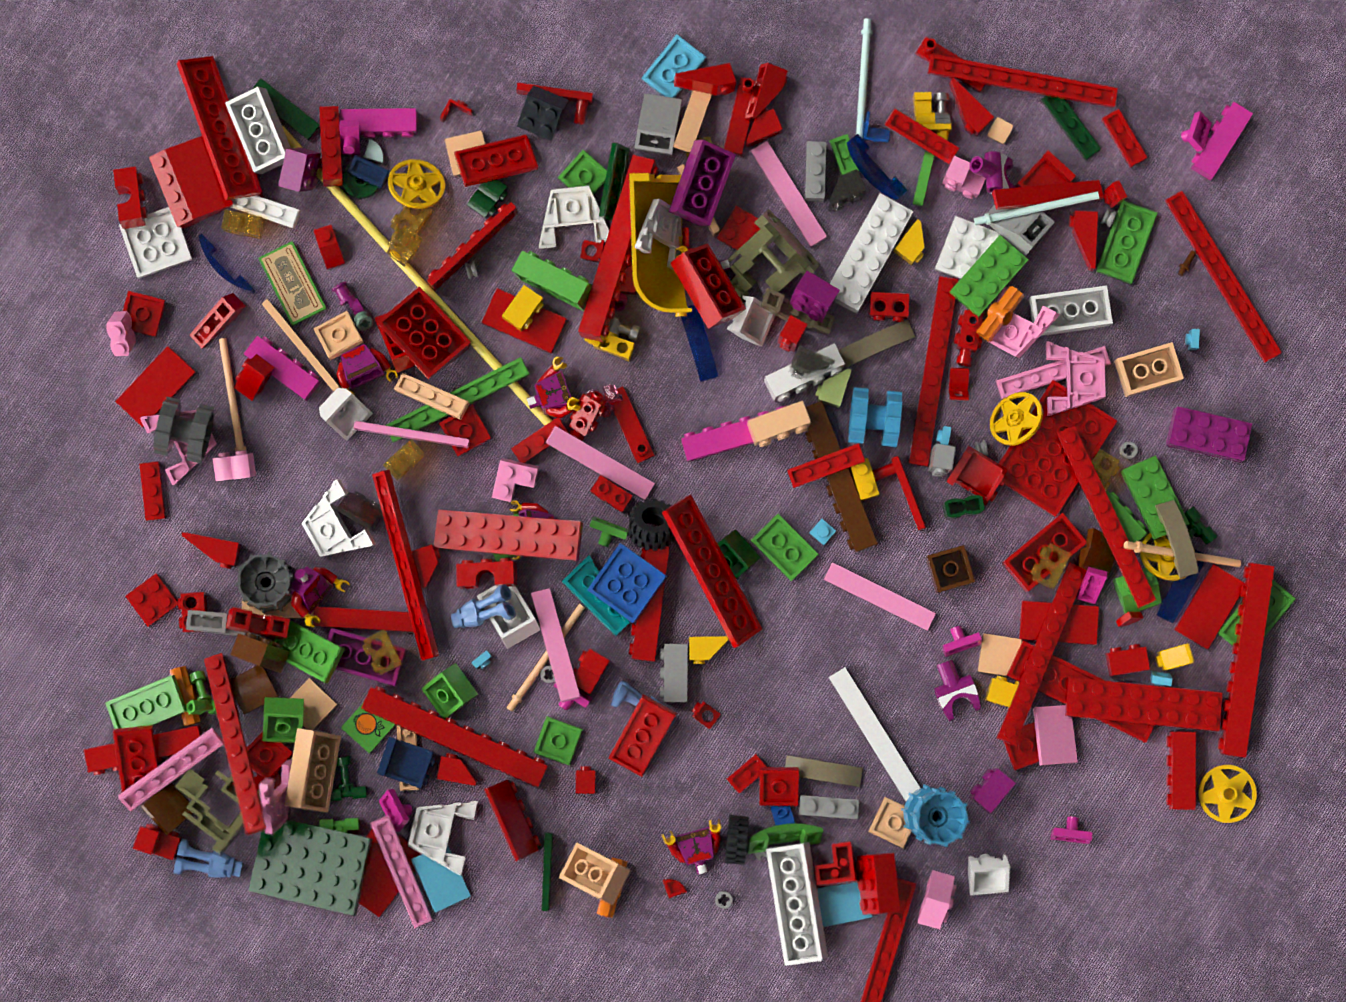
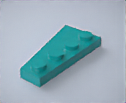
(579, 581)

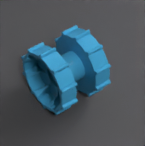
(875, 417)
(951, 818)

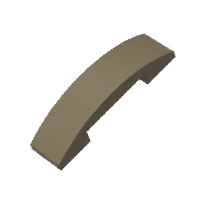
(779, 306)
(876, 343)
(1179, 538)
(826, 771)

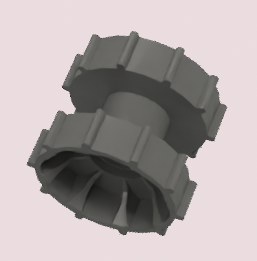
(173, 428)
(253, 574)

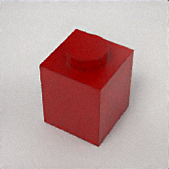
(585, 780)

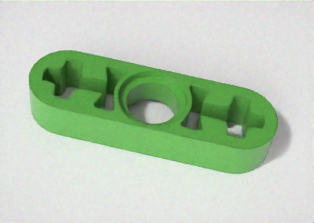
(923, 178)

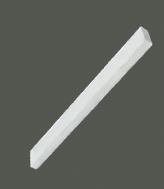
(874, 733)

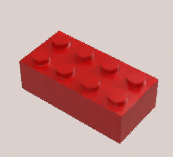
(708, 285)
(1059, 533)

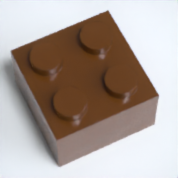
(950, 569)
(260, 651)

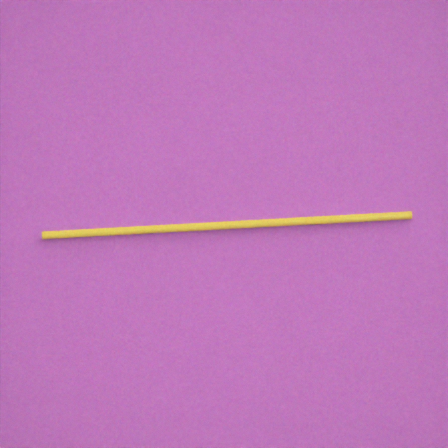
(419, 281)

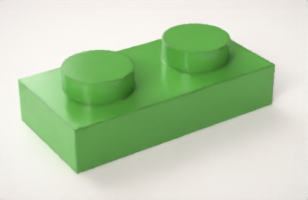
(842, 154)

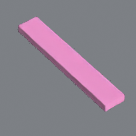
(788, 194)
(1041, 375)
(411, 434)
(599, 463)
(879, 596)
(555, 645)
(171, 769)
(401, 871)

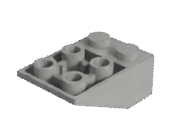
(658, 124)
(1022, 230)

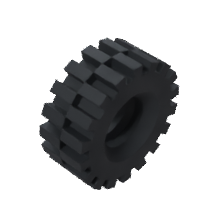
(737, 840)

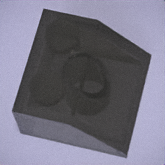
(809, 363)
(360, 511)

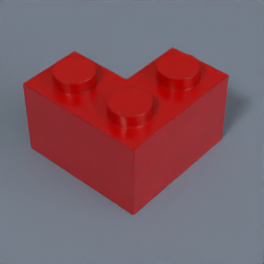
(590, 670)
(155, 841)
(842, 870)

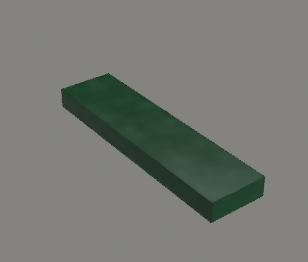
(289, 112)
(1071, 126)
(614, 180)
(547, 870)

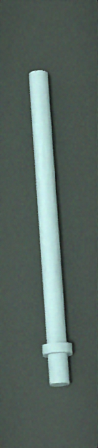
(866, 32)
(1035, 208)

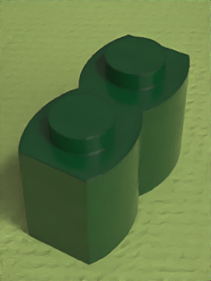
(487, 197)
(958, 507)

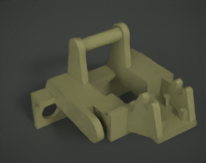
(758, 243)
(193, 787)

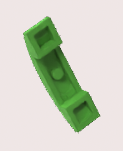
(784, 833)

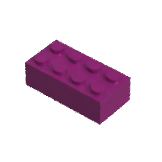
(702, 183)
(1209, 434)
(358, 663)

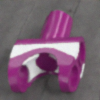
(994, 169)
(954, 688)

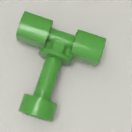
(205, 701)
(343, 826)

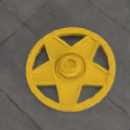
(416, 183)
(1016, 418)
(1165, 563)
(1227, 793)

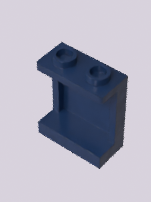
(406, 763)

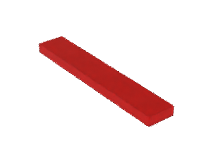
(1034, 195)
(363, 619)

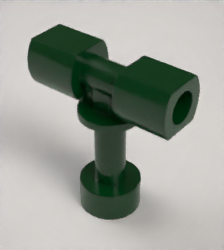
(1197, 528)
(347, 789)

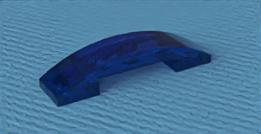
(871, 171)
(209, 250)
(699, 345)
(1178, 595)

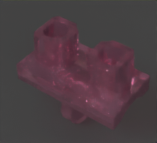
(610, 396)

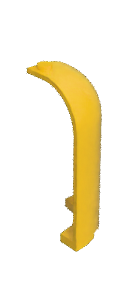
(651, 276)

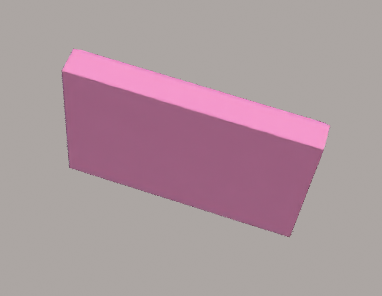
(1054, 735)

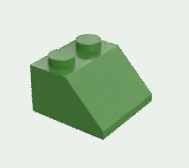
(1125, 596)
(449, 691)
(282, 719)

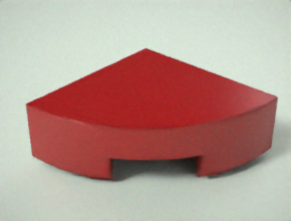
(1129, 618)
(673, 887)

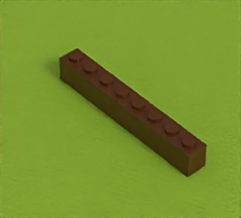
(840, 483)

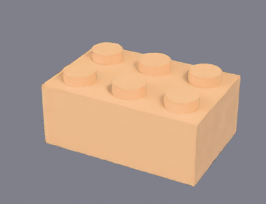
(1148, 369)
(779, 424)
(594, 873)

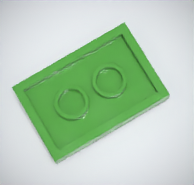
(784, 547)

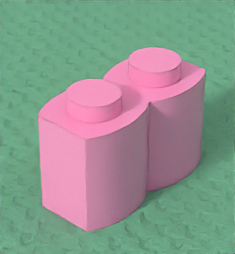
(121, 334)
(234, 466)

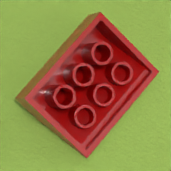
(189, 182)
(424, 333)
(512, 819)
(378, 882)

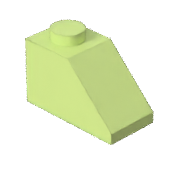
(833, 389)

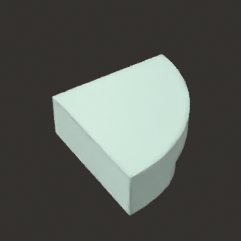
(374, 152)

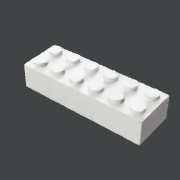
(869, 252)
(797, 903)

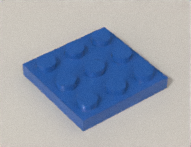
(627, 583)

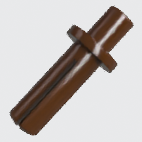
(1185, 266)

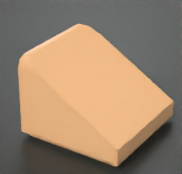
(1000, 130)

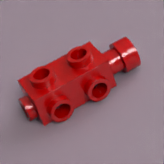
(967, 329)
(587, 416)

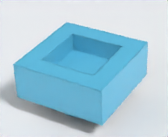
(1192, 339)
(944, 435)
(822, 532)
(482, 661)
(1161, 678)

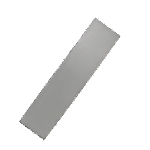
(210, 623)

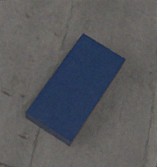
(368, 171)

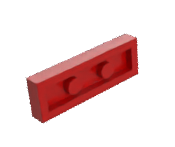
(1124, 138)
(537, 441)
(152, 491)

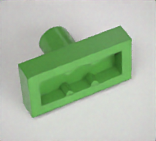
(608, 530)

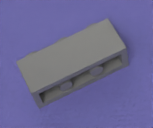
(815, 171)
(941, 460)
(674, 672)
(828, 807)

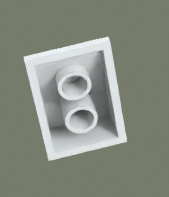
(518, 628)

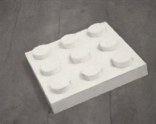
(157, 244)
(964, 247)

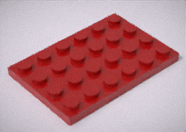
(1040, 465)

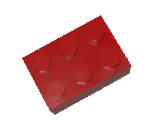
(878, 883)

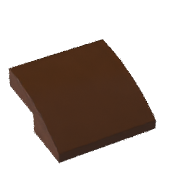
(1096, 553)
(252, 688)
(167, 808)

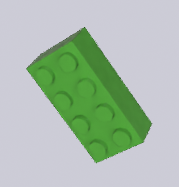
(552, 280)

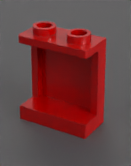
(1047, 171)
(978, 474)

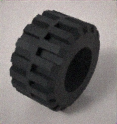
(646, 535)

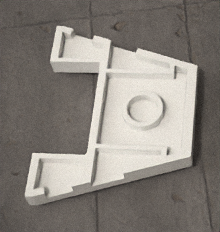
(571, 207)
(662, 227)
(327, 528)
(432, 832)

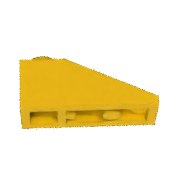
(1174, 657)

